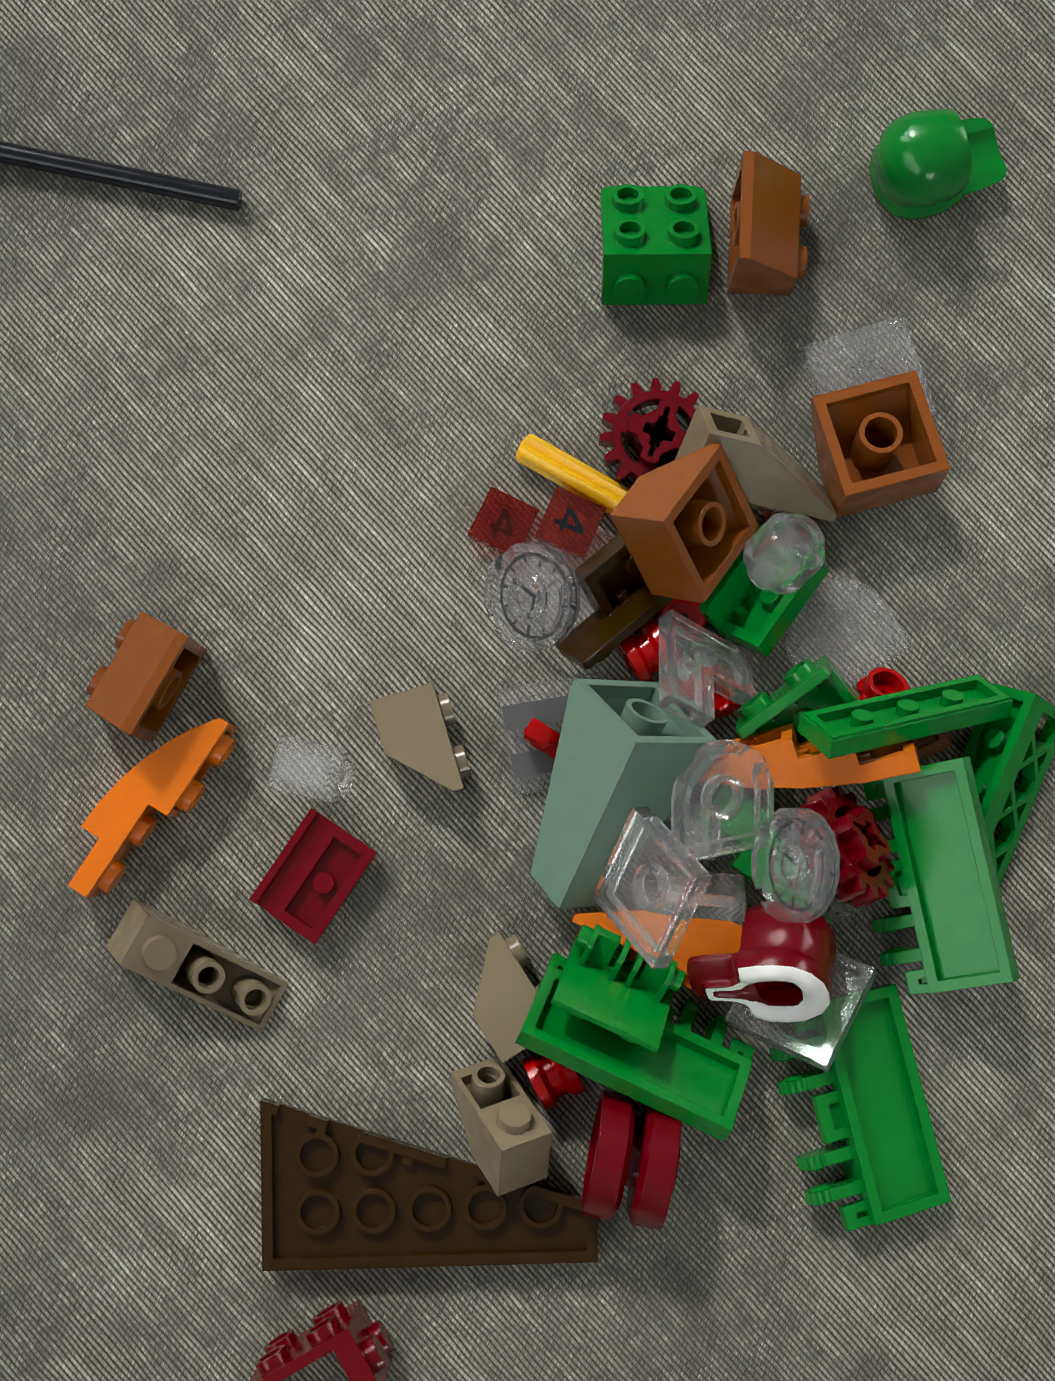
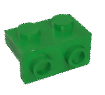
(752, 614)
(806, 689)

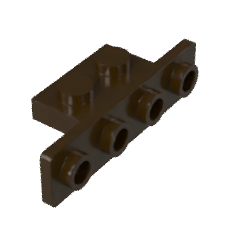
(619, 602)

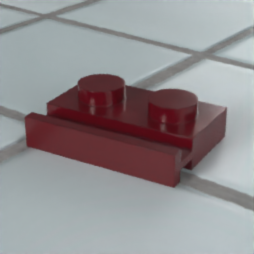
(313, 876)

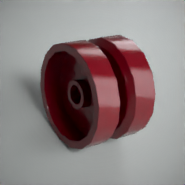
(640, 1159)

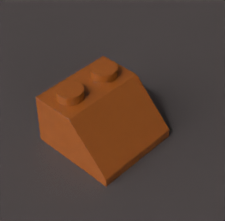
(765, 228)
(877, 444)
(686, 524)
(144, 676)

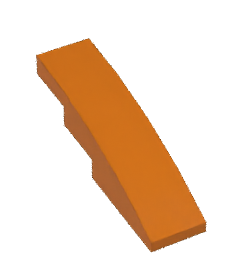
(806, 767)

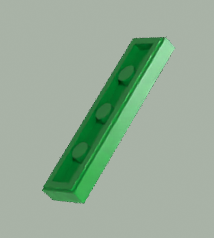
(903, 716)

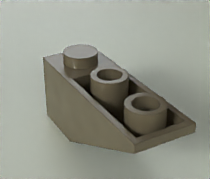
(761, 466)
(195, 965)

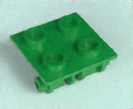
(615, 990)

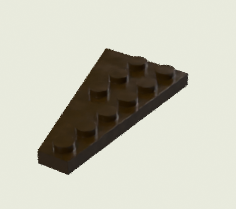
(379, 1202)

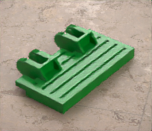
(945, 879)
(685, 1079)
(881, 1115)

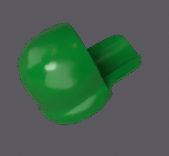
(933, 162)

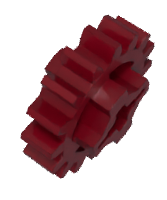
(637, 428)
(860, 845)

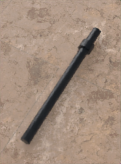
(120, 176)

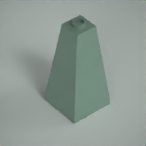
(610, 757)

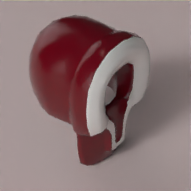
(778, 971)

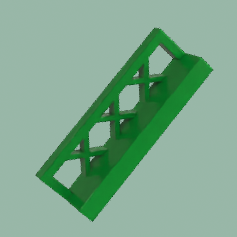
(997, 755)

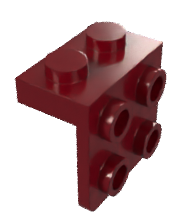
(357, 1342)

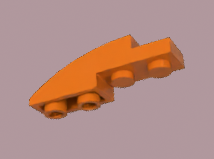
(162, 782)

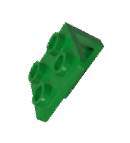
(655, 245)

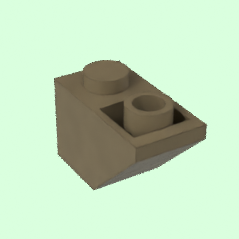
(416, 734)
(504, 994)
(501, 1126)

